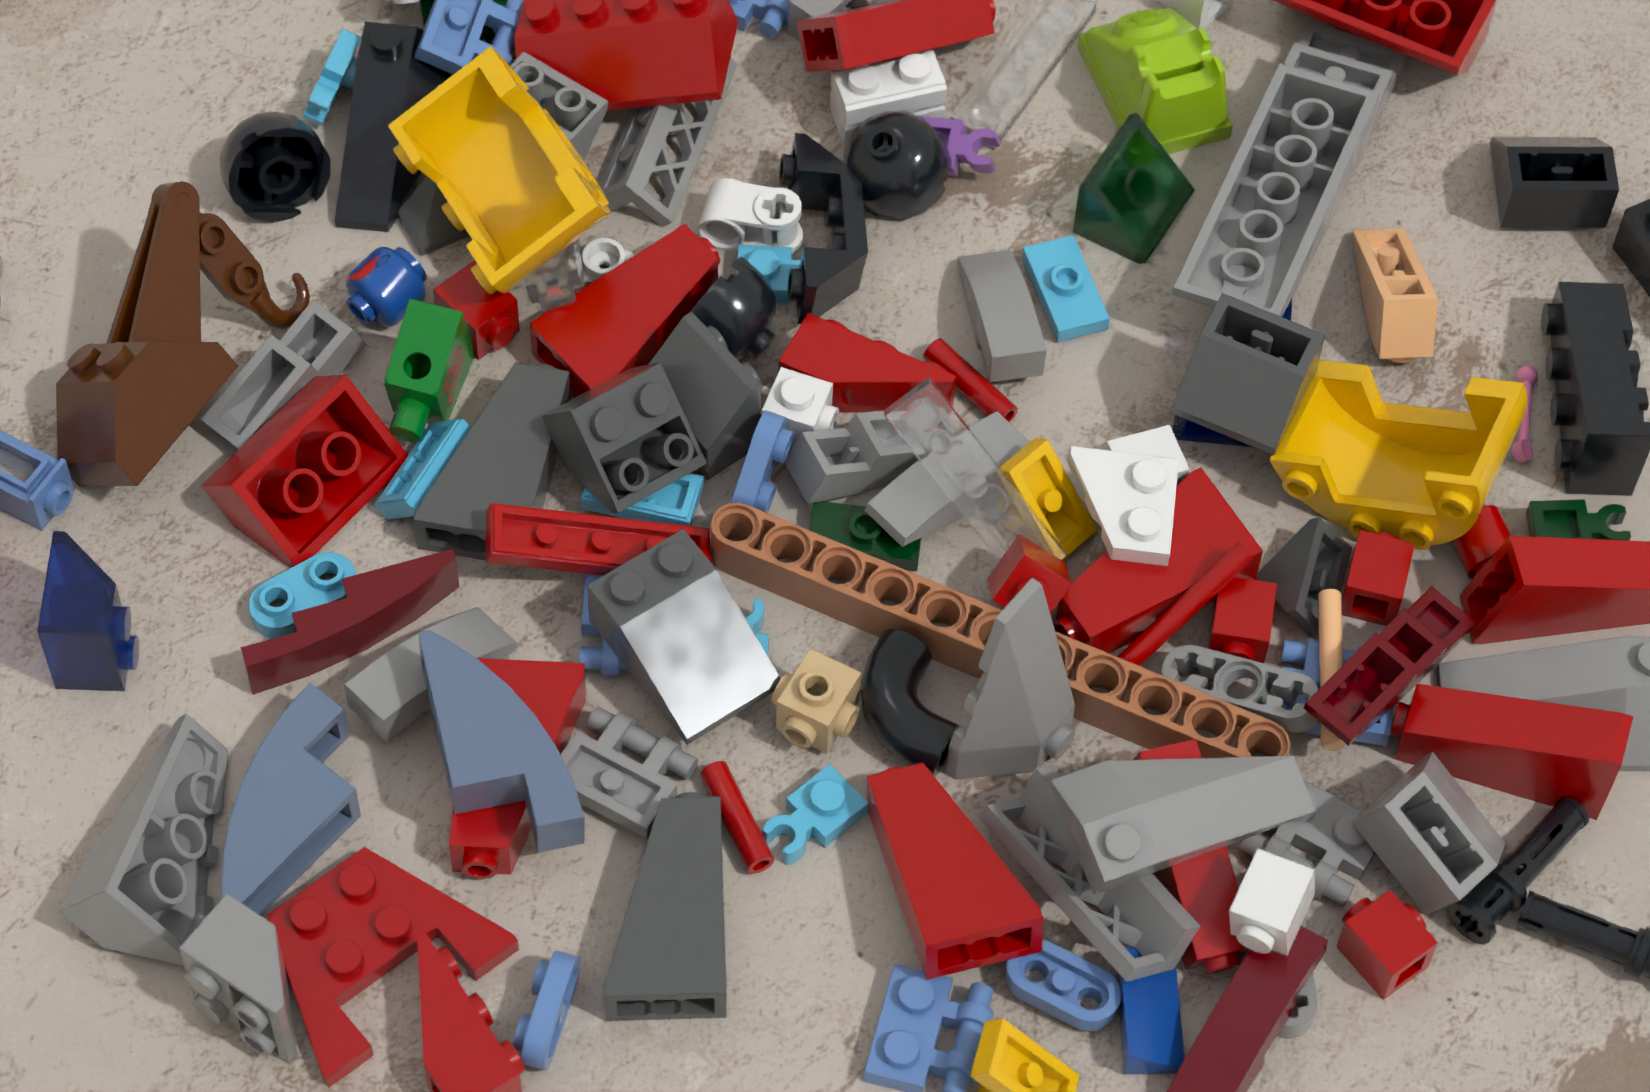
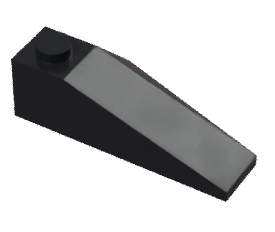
(384, 87)

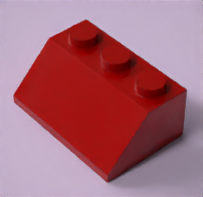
(307, 470)

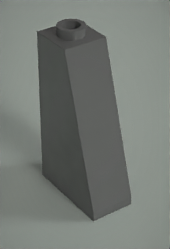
(499, 461)
(674, 928)

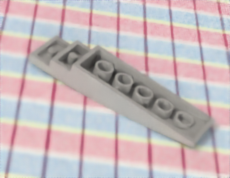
(1291, 170)

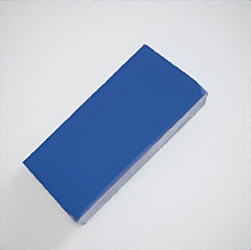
(1150, 1023)

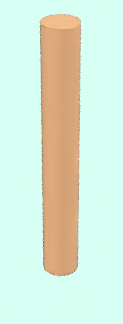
(1330, 651)

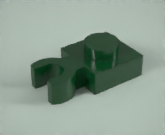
(1572, 520)

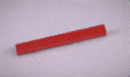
(1187, 605)

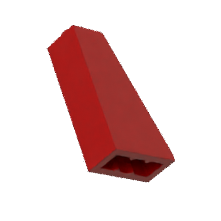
(890, 31)
(626, 312)
(1558, 588)
(1122, 598)
(1515, 743)
(493, 837)
(948, 879)
(1204, 889)

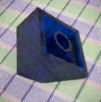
(84, 622)

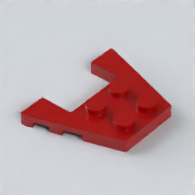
(355, 931)

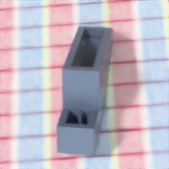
(497, 746)
(288, 803)

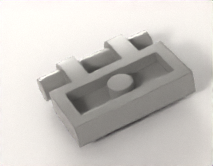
(617, 784)
(1325, 835)

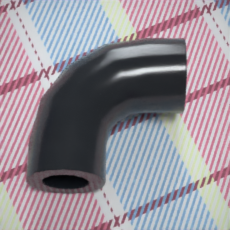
(893, 704)

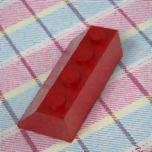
(1430, 30)
(633, 48)

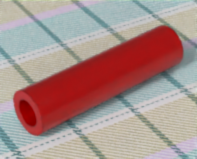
(970, 381)
(737, 817)

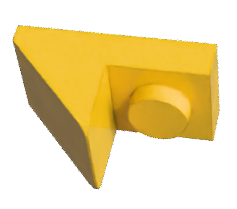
(1050, 493)
(1016, 1063)

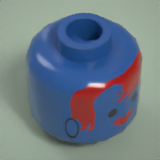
(383, 286)

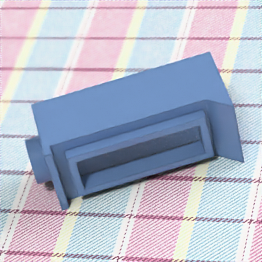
(32, 482)

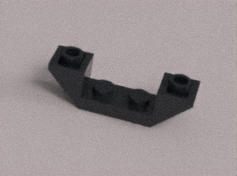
(825, 185)

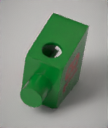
(427, 368)

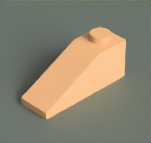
(1395, 294)

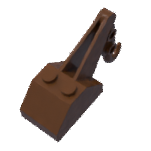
(154, 375)

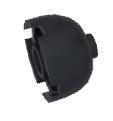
(898, 163)
(274, 166)
(740, 310)

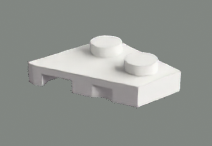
(1130, 500)

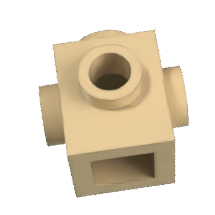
(817, 702)

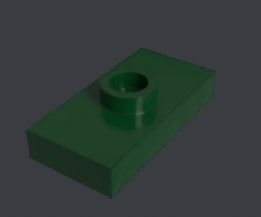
(858, 530)

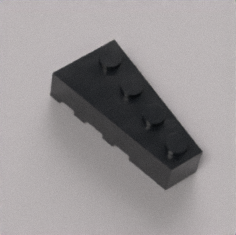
(1596, 389)

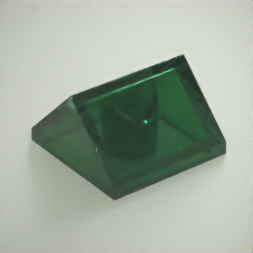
(1131, 194)

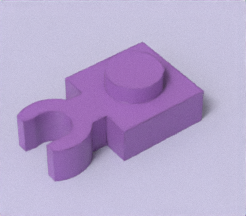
(965, 147)

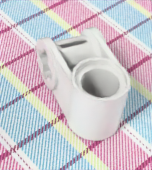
(749, 215)

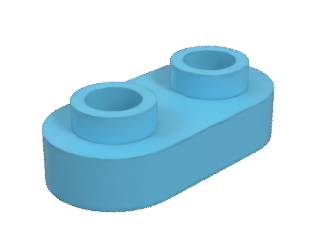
(300, 590)

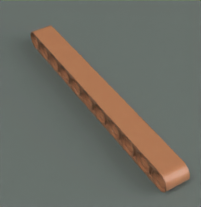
(971, 620)

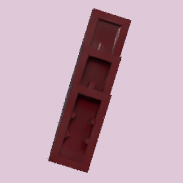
(372, 610)
(1389, 666)
(1248, 1018)

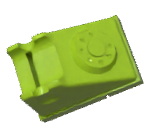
(1164, 72)

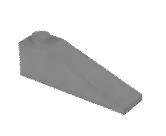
(1588, 674)
(1022, 699)
(1162, 812)
(151, 865)

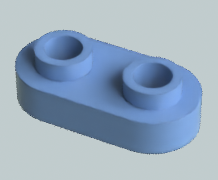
(769, 444)
(1065, 983)
(555, 987)

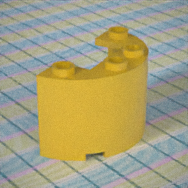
(501, 169)
(1394, 463)

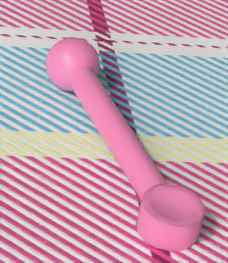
(1522, 448)

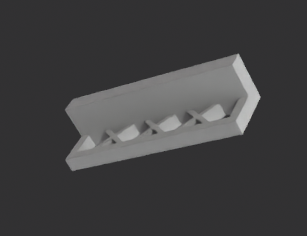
(644, 146)
(1135, 912)

